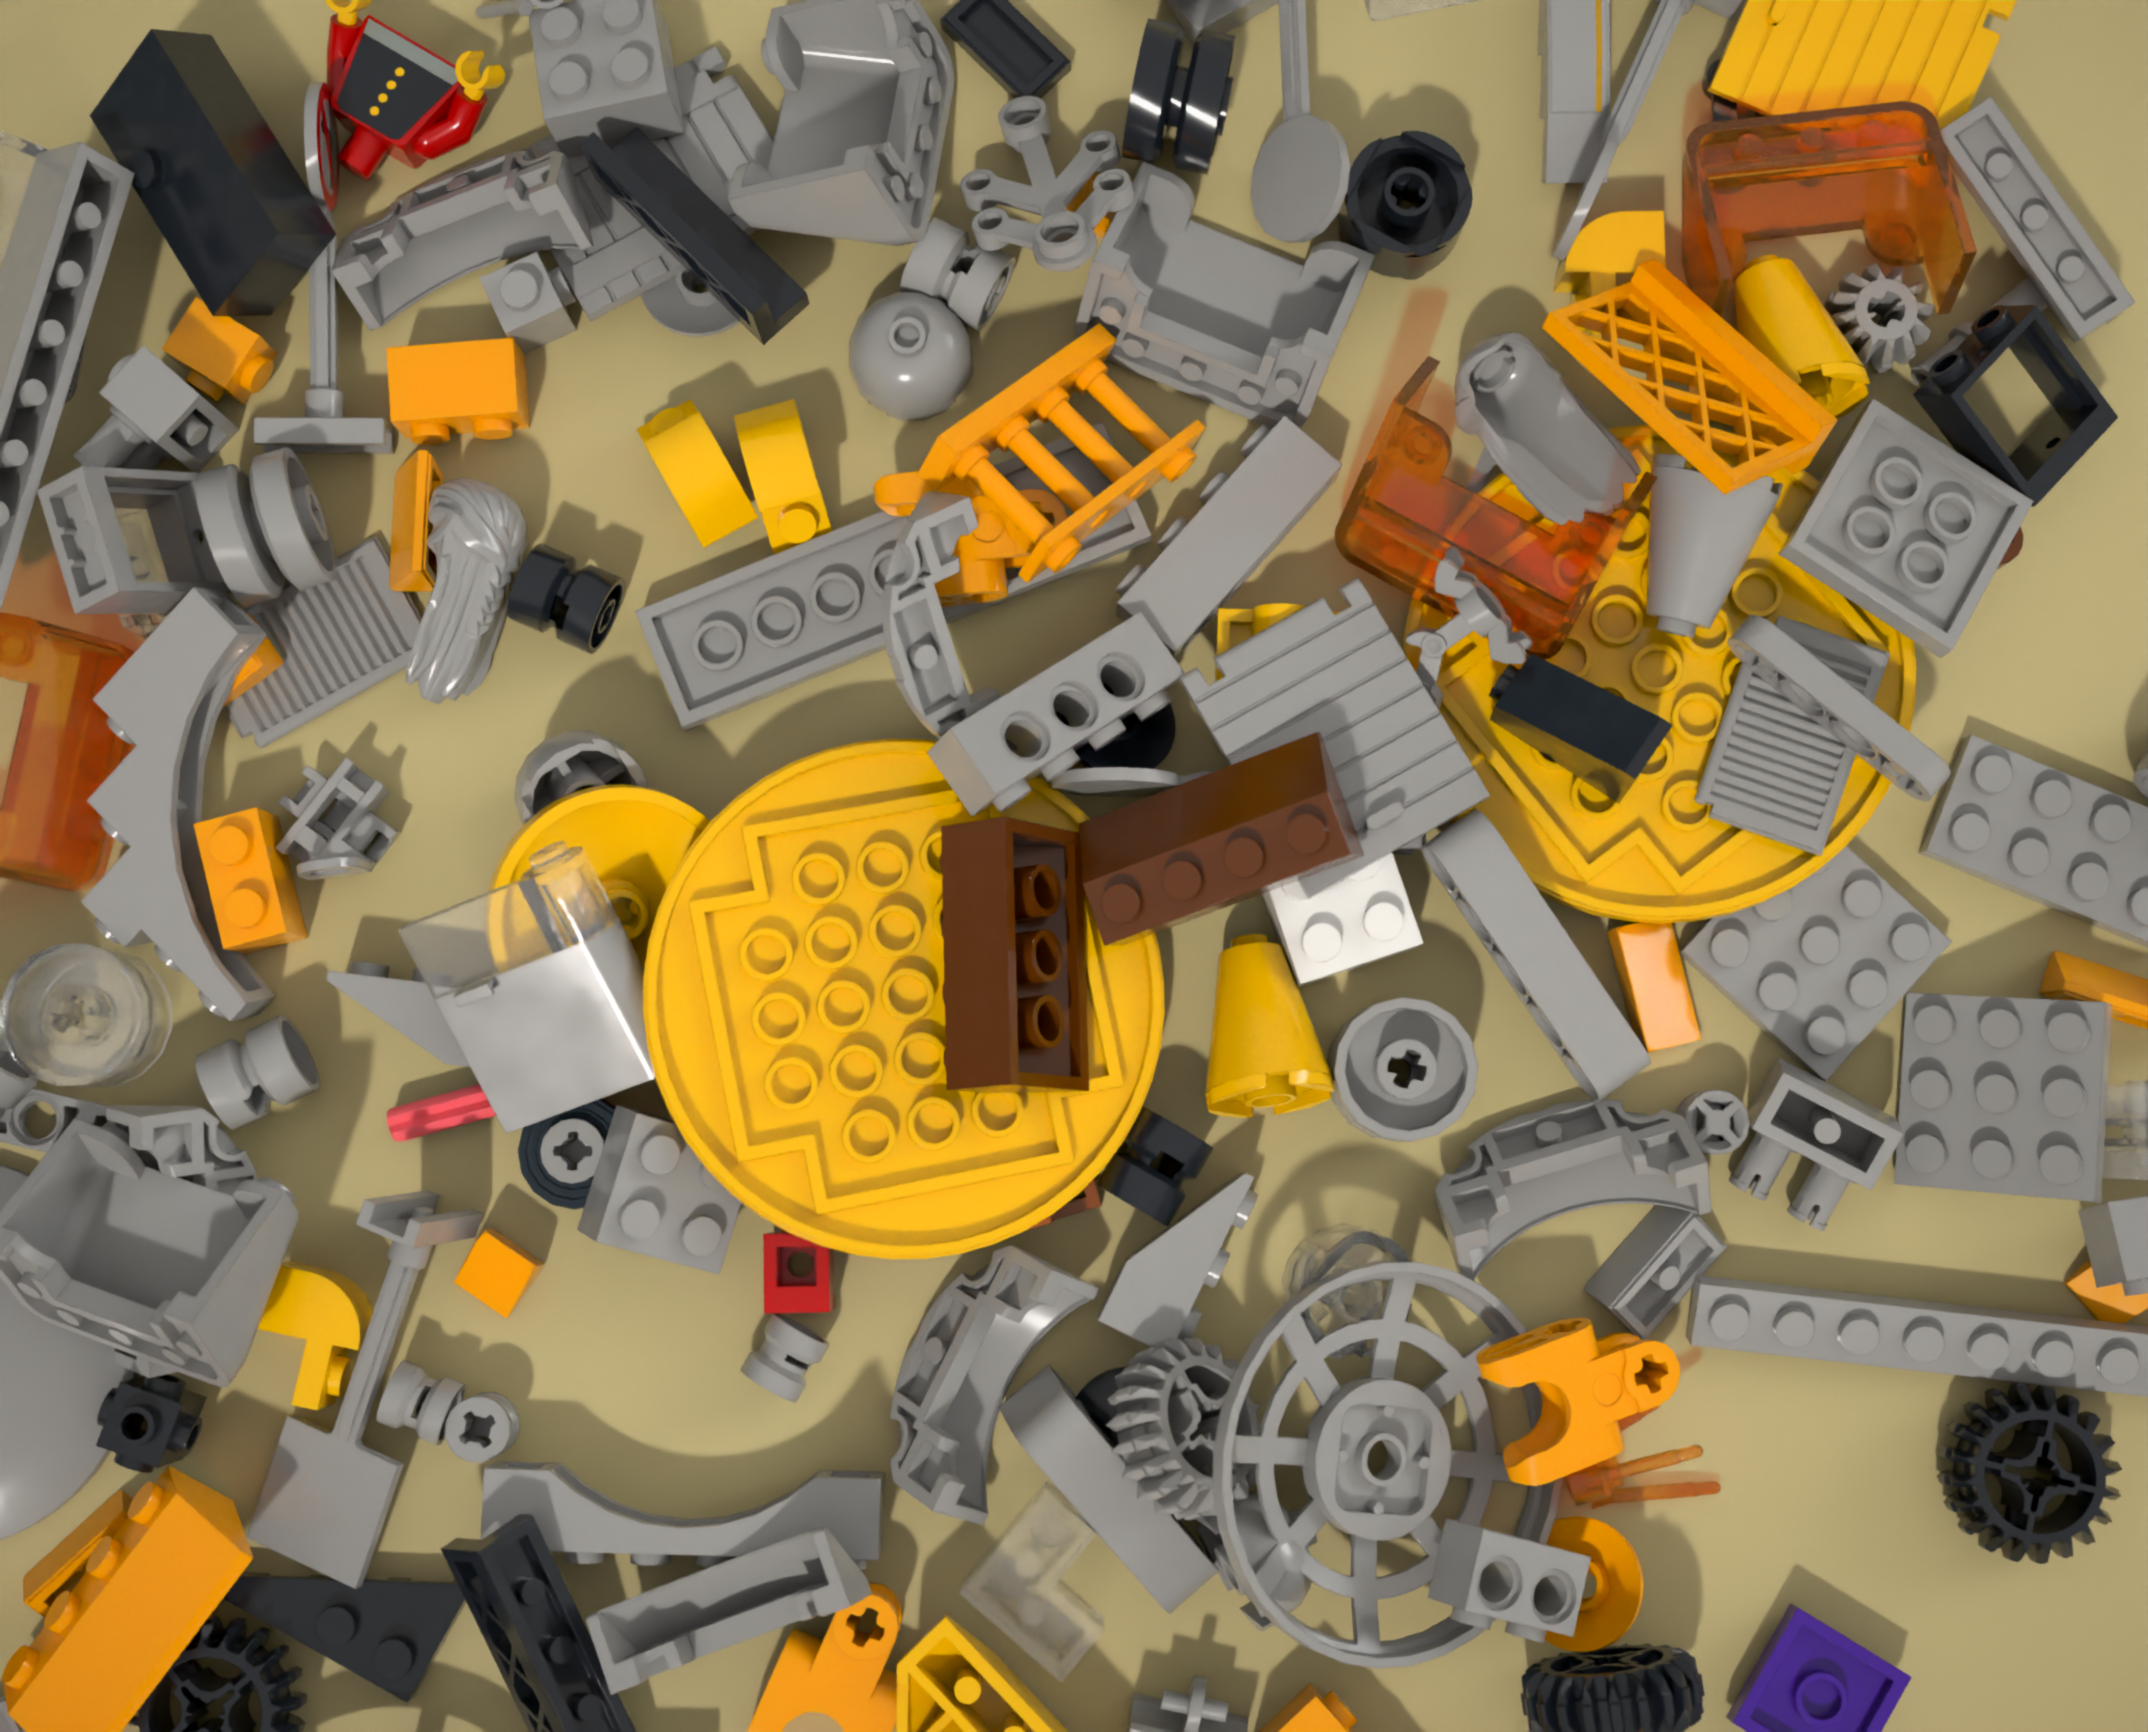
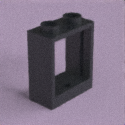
(2059, 440)

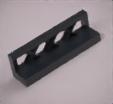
(696, 233)
(535, 1630)

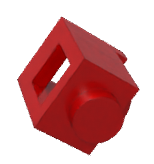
(792, 1293)

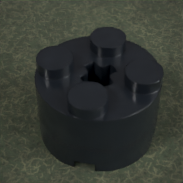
(1409, 169)

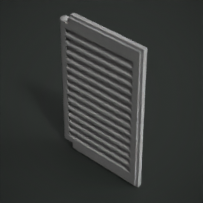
(332, 644)
(1775, 764)

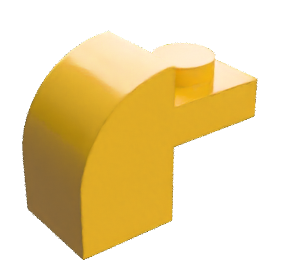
(1609, 254)
(697, 472)
(782, 475)
(330, 1316)

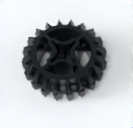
(2027, 1498)
(201, 1686)
(1614, 1691)

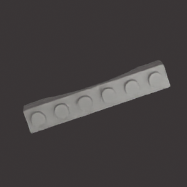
(589, 1524)

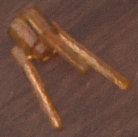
(1599, 1482)

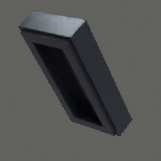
(1006, 46)

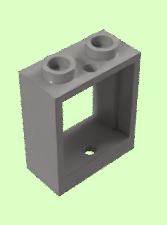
(93, 548)

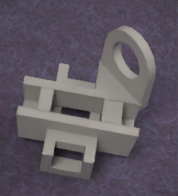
(347, 825)

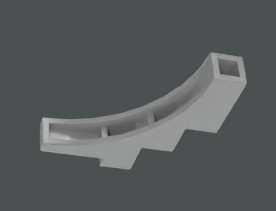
(169, 708)

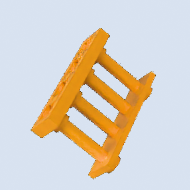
(1044, 396)

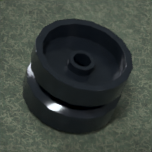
(1178, 96)

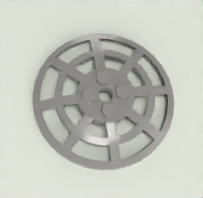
(1338, 1449)

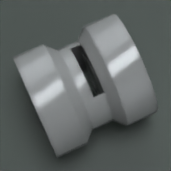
(784, 1357)
(419, 1402)

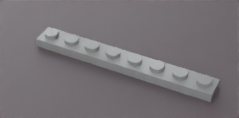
(1919, 1335)

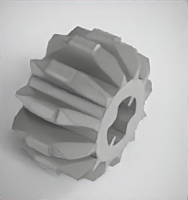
(1898, 310)

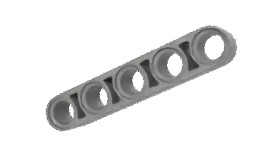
(1535, 954)

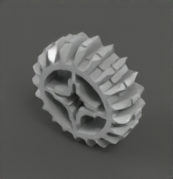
(1170, 1422)

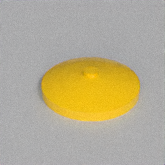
(630, 838)

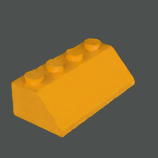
(130, 1610)

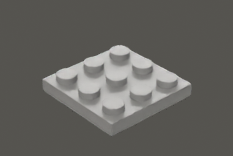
(1906, 528)
(1819, 960)
(2004, 1095)

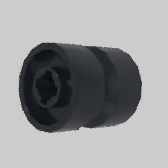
(558, 595)
(1143, 1187)

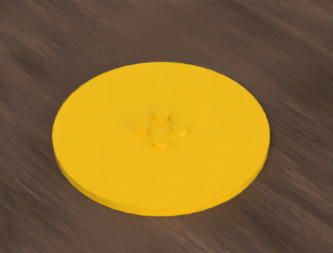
(1657, 848)
(809, 1018)

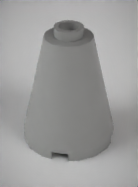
(1699, 542)

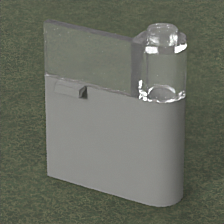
(538, 988)

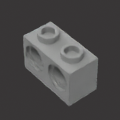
(1510, 1575)

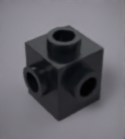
(170, 1416)

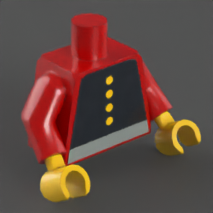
(399, 93)

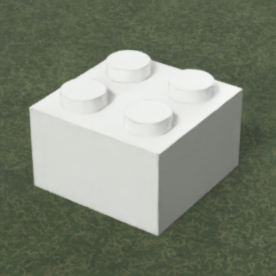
(1344, 925)

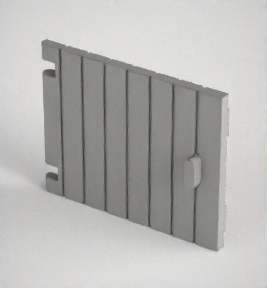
(718, 137)
(1374, 714)

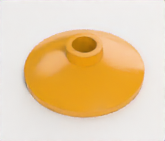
(1618, 1578)

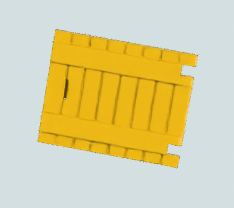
(1858, 54)

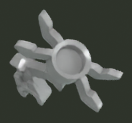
(1478, 612)

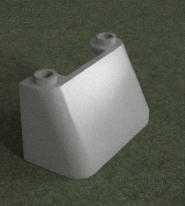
(854, 124)
(1217, 309)
(144, 1254)

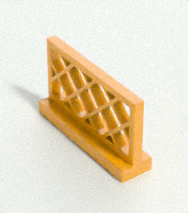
(1696, 347)

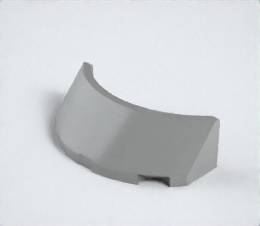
(459, 226)
(914, 619)
(182, 1145)
(1564, 1163)
(963, 1369)
(724, 1606)

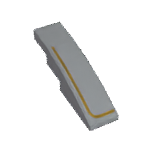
(1573, 86)

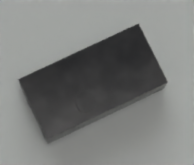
(212, 174)

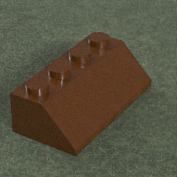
(1216, 841)
(1013, 958)

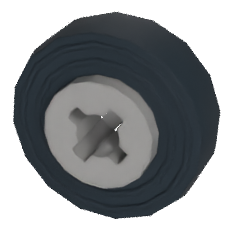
(546, 1141)

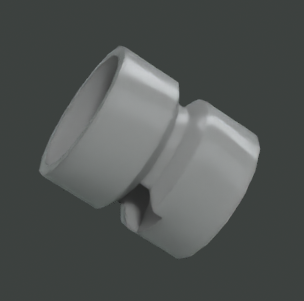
(958, 273)
(249, 1076)

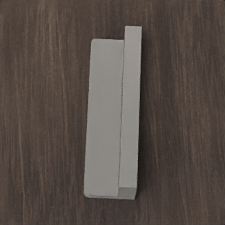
(2034, 221)

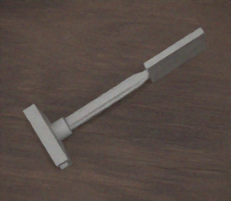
(323, 1485)

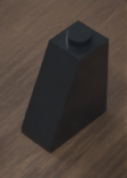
(1577, 724)

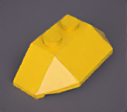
(963, 1686)

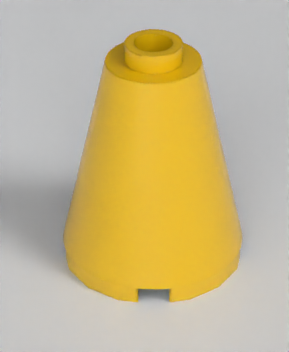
(1796, 333)
(1262, 1036)

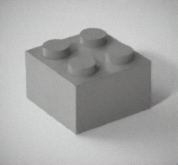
(605, 71)
(657, 1195)

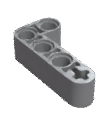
(1080, 1464)

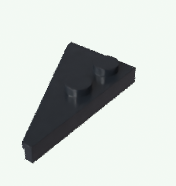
(378, 1631)

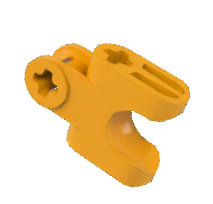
(986, 550)
(1583, 1392)
(838, 1674)

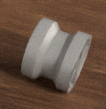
(1722, 1116)
(494, 1419)

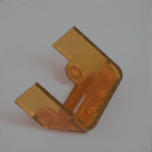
(1818, 175)
(1410, 515)
(58, 755)

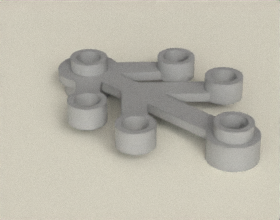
(1063, 237)

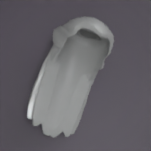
(1540, 430)
(477, 547)

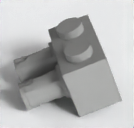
(154, 419)
(1824, 1124)

